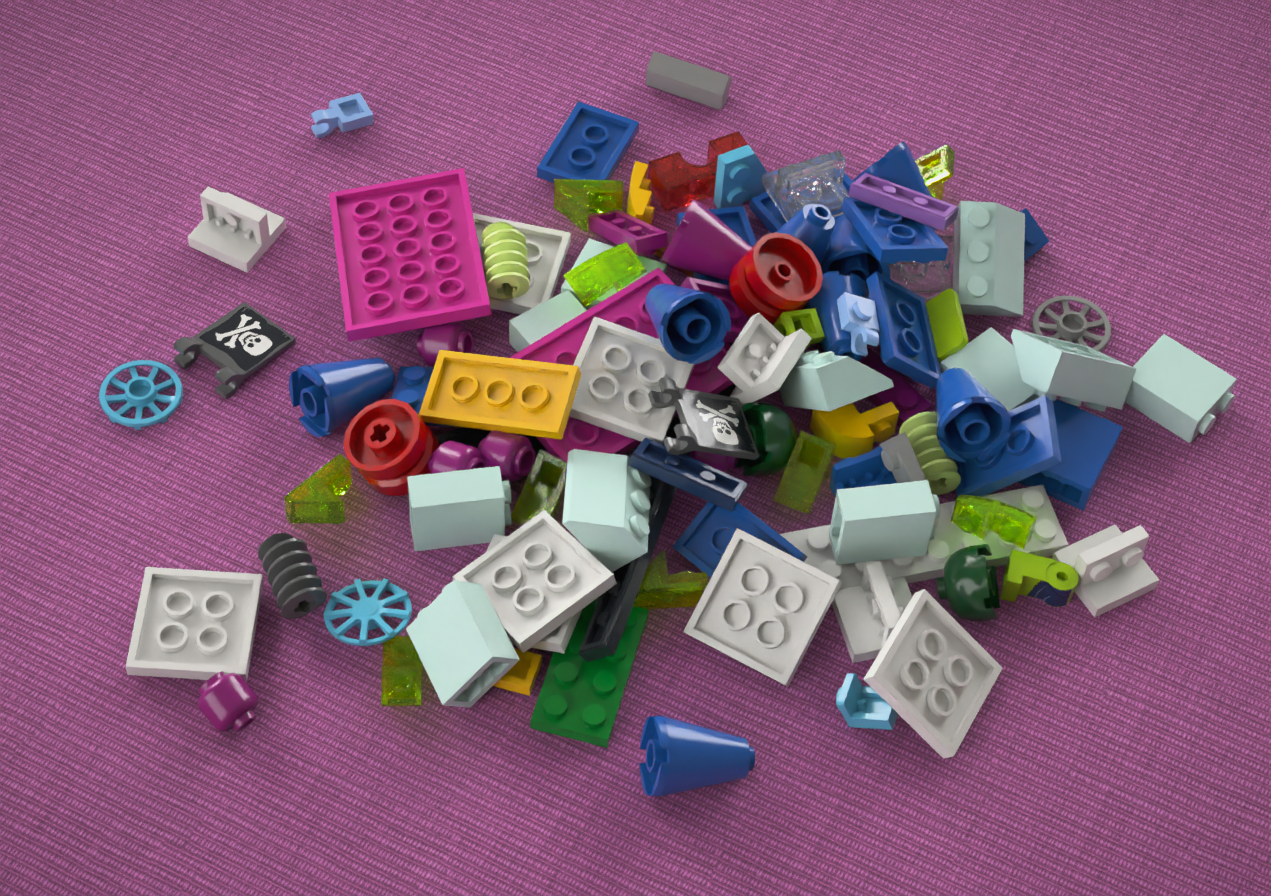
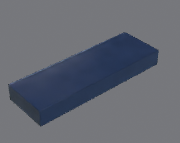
(688, 475)

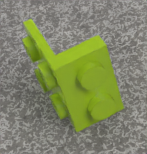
(947, 323)

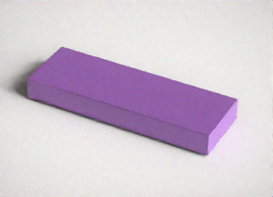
(903, 201)

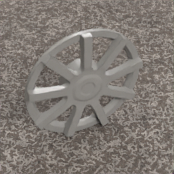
(1071, 324)

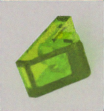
(936, 169)
(580, 197)
(805, 472)
(542, 489)
(318, 496)
(669, 591)

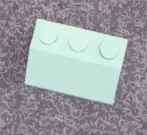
(989, 259)
(1071, 371)
(830, 382)
(607, 506)

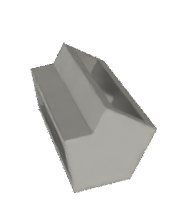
(688, 80)

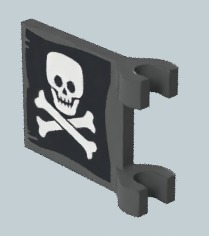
(237, 344)
(707, 422)

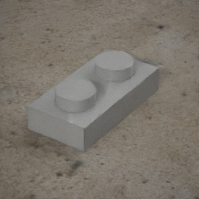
(901, 459)

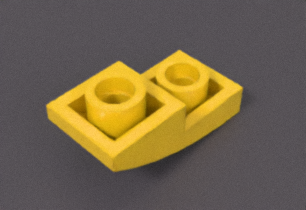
(639, 195)

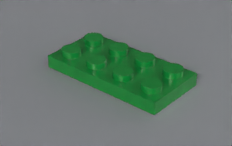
(585, 697)

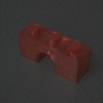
(679, 182)

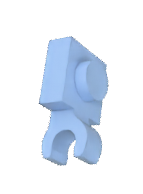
(346, 113)
(859, 318)

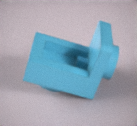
(863, 706)

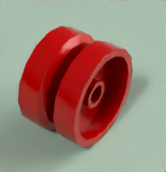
(775, 277)
(389, 444)

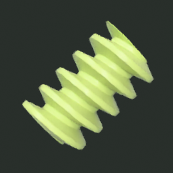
(505, 261)
(936, 465)

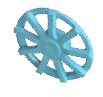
(141, 393)
(367, 612)

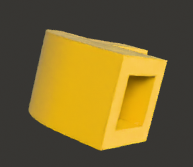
(854, 431)

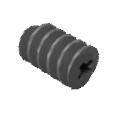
(291, 575)

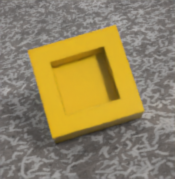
(522, 674)

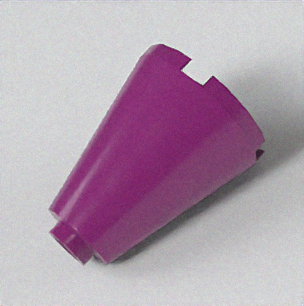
(705, 244)

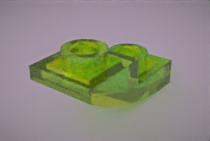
(603, 272)
(981, 514)
(401, 673)

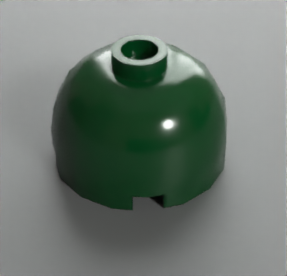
(773, 436)
(970, 584)

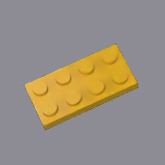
(500, 394)

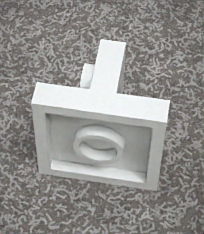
(234, 229)
(761, 359)
(1109, 568)
(870, 611)

